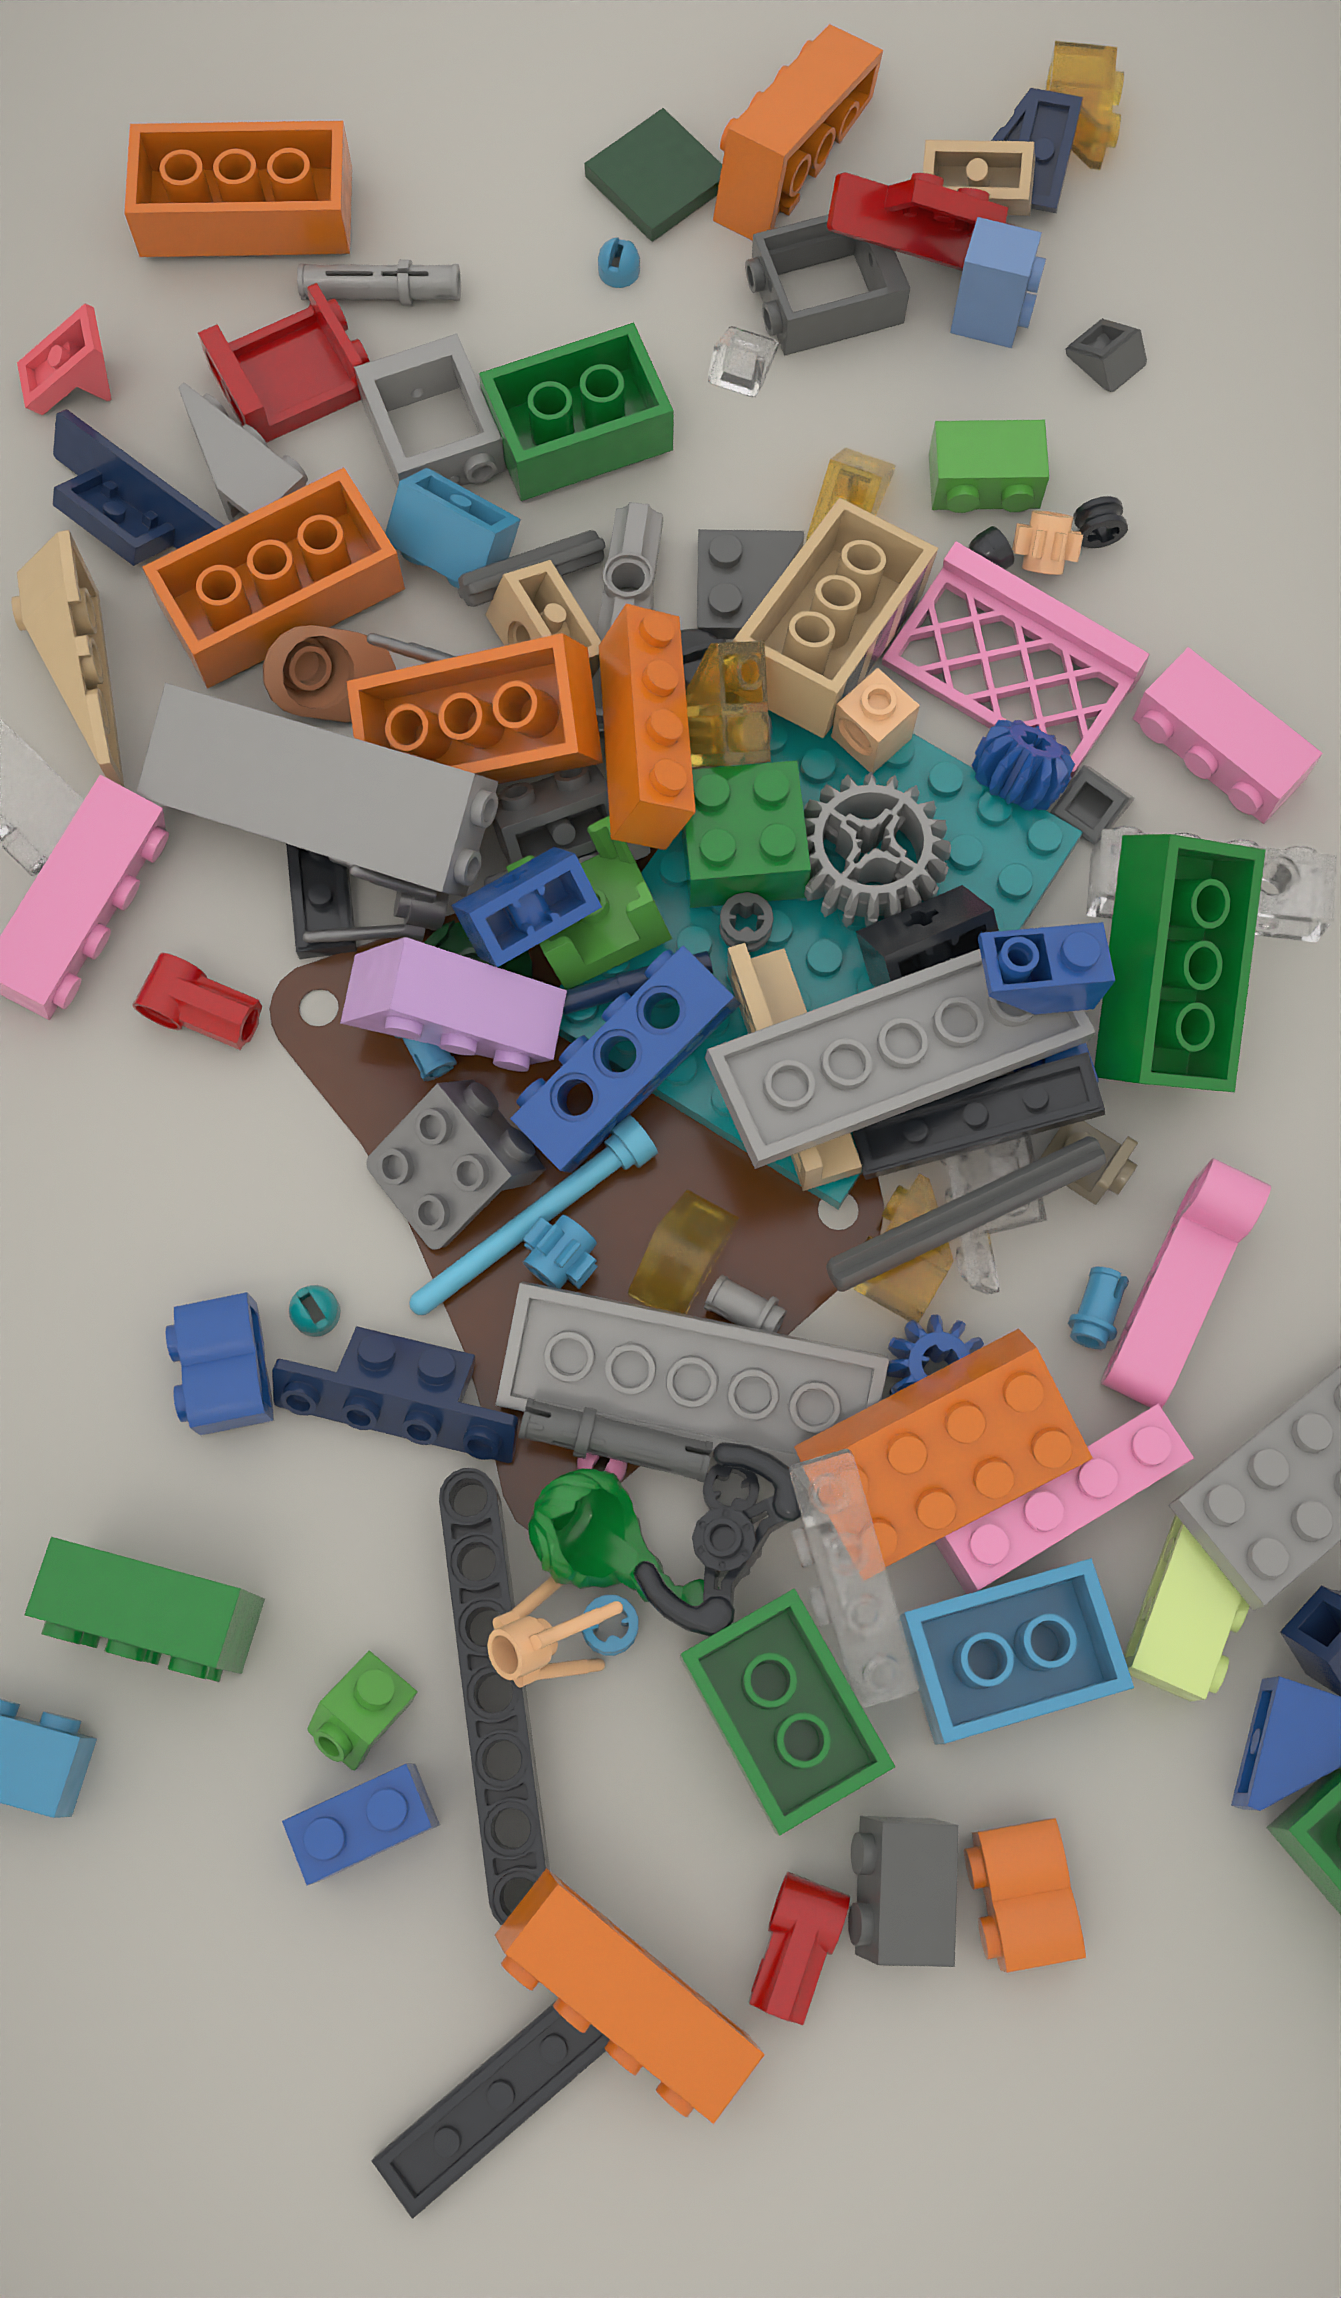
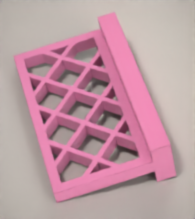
(1028, 613)

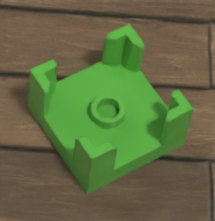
(617, 931)

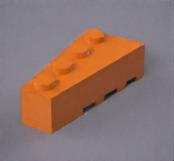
(793, 129)

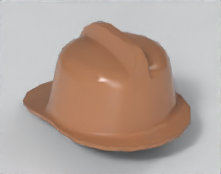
(310, 670)

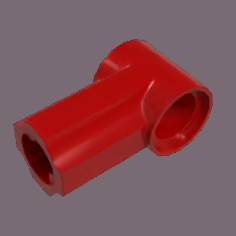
(182, 996)
(803, 1930)

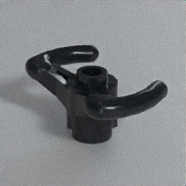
(725, 1544)

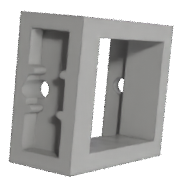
(419, 376)

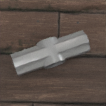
(630, 562)

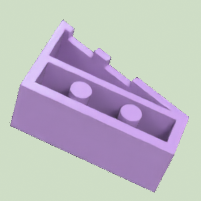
(454, 1004)

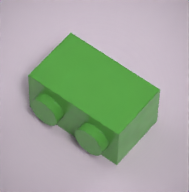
(988, 465)

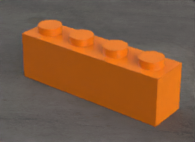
(646, 728)
(628, 1997)

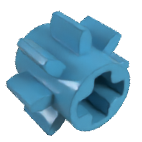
(560, 1252)

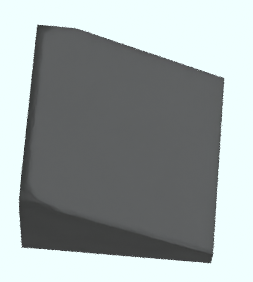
(1109, 353)
(1091, 803)

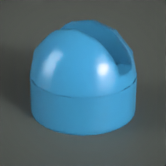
(628, 267)

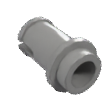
(744, 1306)

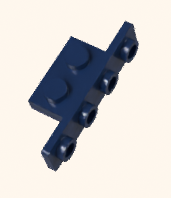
(120, 497)
(399, 1391)

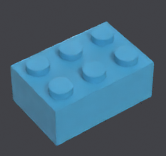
(1014, 1652)

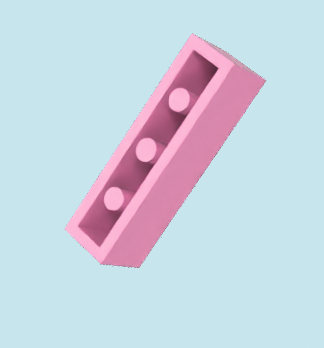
(77, 895)
(1023, 1528)

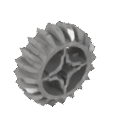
(904, 881)

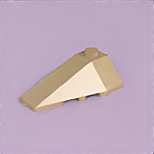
(65, 622)

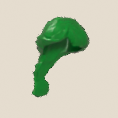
(591, 1536)

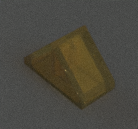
(855, 479)
(682, 1253)

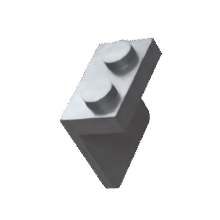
(452, 1160)

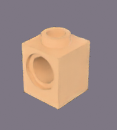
(874, 720)

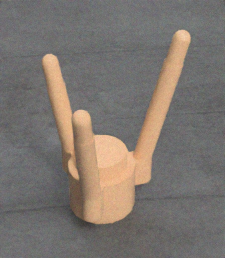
(524, 1645)

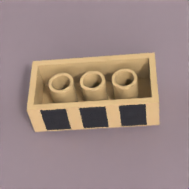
(836, 612)

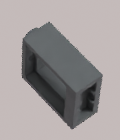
(812, 244)

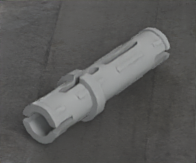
(391, 282)

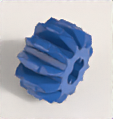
(1022, 765)
(935, 1344)

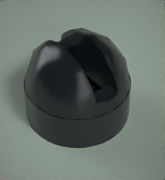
(994, 547)

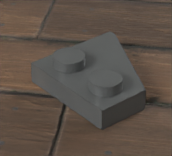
(738, 573)

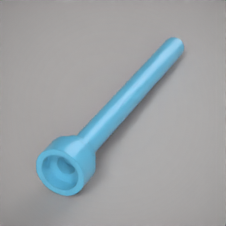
(625, 1148)

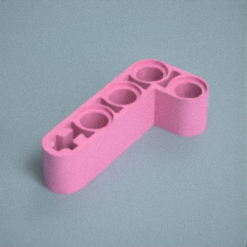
(1183, 1282)

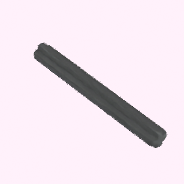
(965, 1213)

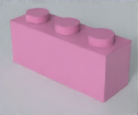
(1225, 736)

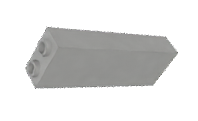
(318, 790)

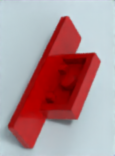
(911, 216)

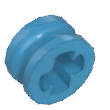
(613, 1644)

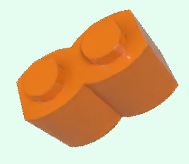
(1026, 1896)

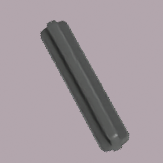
(566, 555)

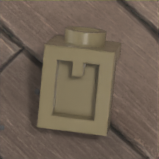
(1111, 1175)

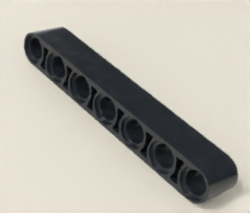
(487, 1728)

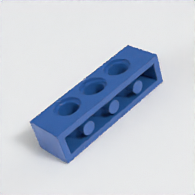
(659, 1052)

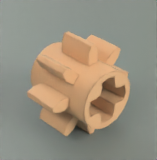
(1047, 542)

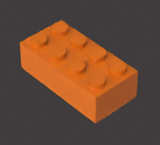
(239, 188)
(276, 569)
(488, 711)
(957, 1444)

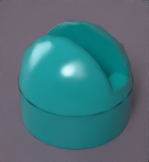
(301, 1317)

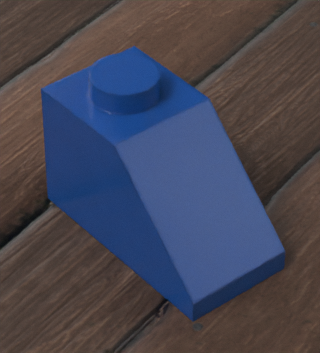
(1289, 1742)

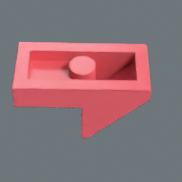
(63, 361)

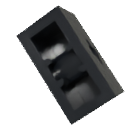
(925, 935)

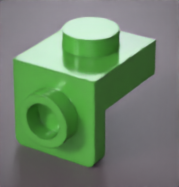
(359, 1711)

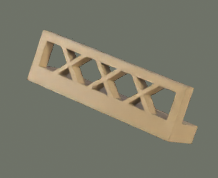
(768, 997)

